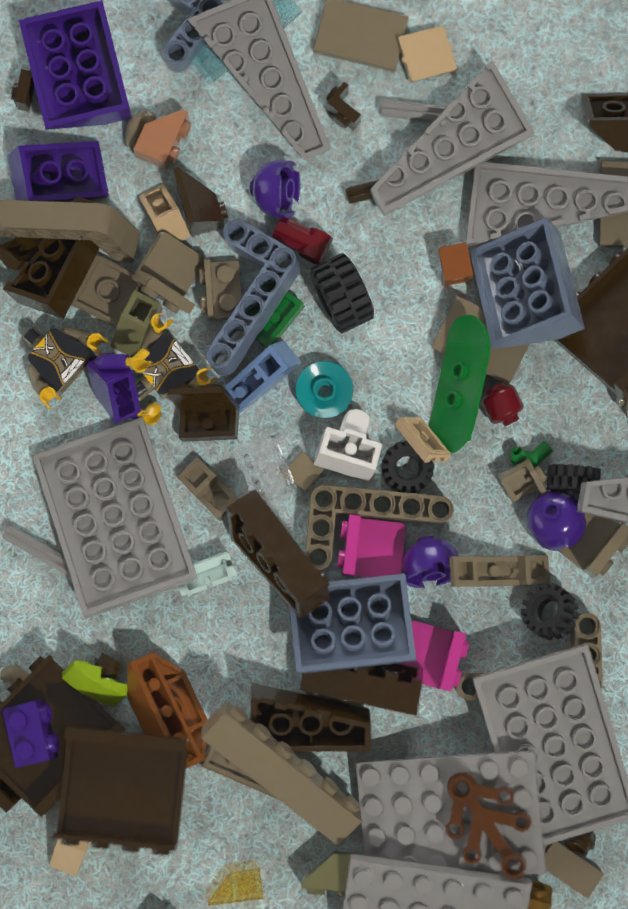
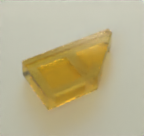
(239, 887)

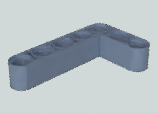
(180, 41)
(254, 296)

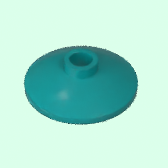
(329, 375)

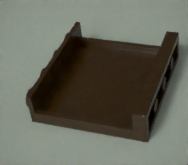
(604, 341)
(42, 782)
(122, 789)

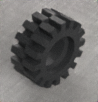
(569, 477)
(397, 482)
(539, 600)

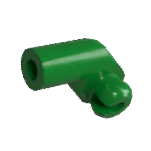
(536, 456)

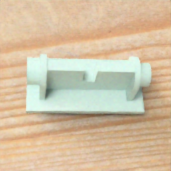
(211, 570)

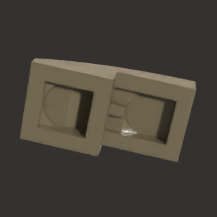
(207, 488)

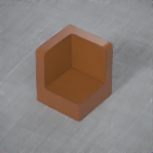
(455, 264)

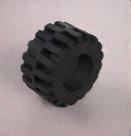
(342, 293)

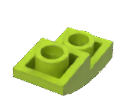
(88, 681)

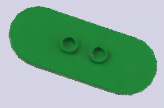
(460, 382)

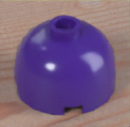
(276, 187)
(555, 520)
(428, 562)

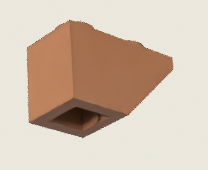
(161, 138)

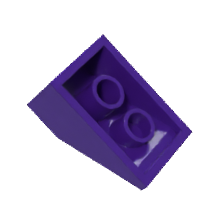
(58, 172)

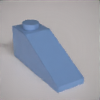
(262, 374)

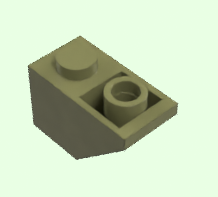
(134, 323)
(329, 874)

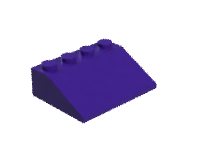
(75, 67)

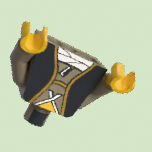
(59, 359)
(169, 363)

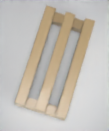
(422, 439)

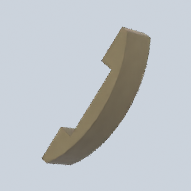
(499, 570)

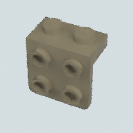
(169, 272)
(597, 545)

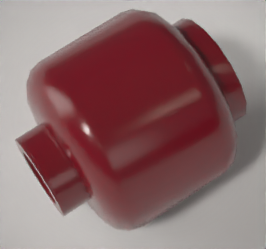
(502, 404)

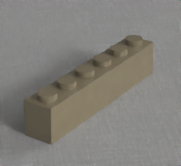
(281, 772)

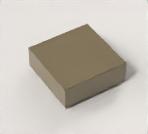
(304, 471)

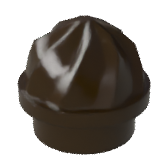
(108, 665)
(582, 843)

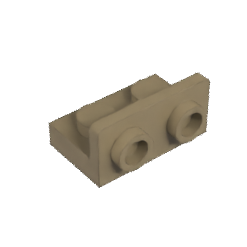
(222, 288)

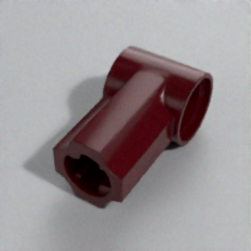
(309, 243)

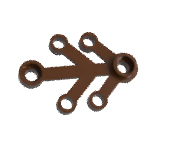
(484, 819)

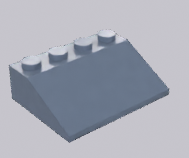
(526, 287)
(357, 627)

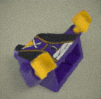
(116, 388)

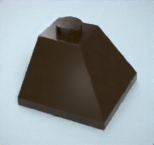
(608, 117)
(200, 204)

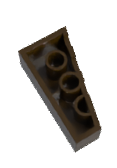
(53, 274)
(276, 554)
(382, 686)
(310, 721)

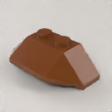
(166, 702)

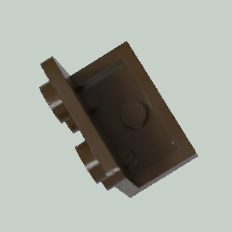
(205, 413)

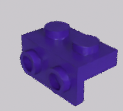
(31, 733)

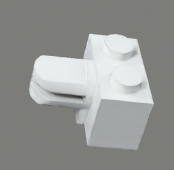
(348, 448)

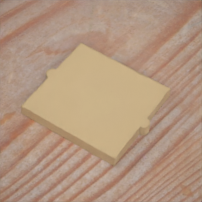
(426, 53)

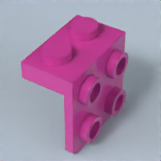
(371, 547)
(438, 654)

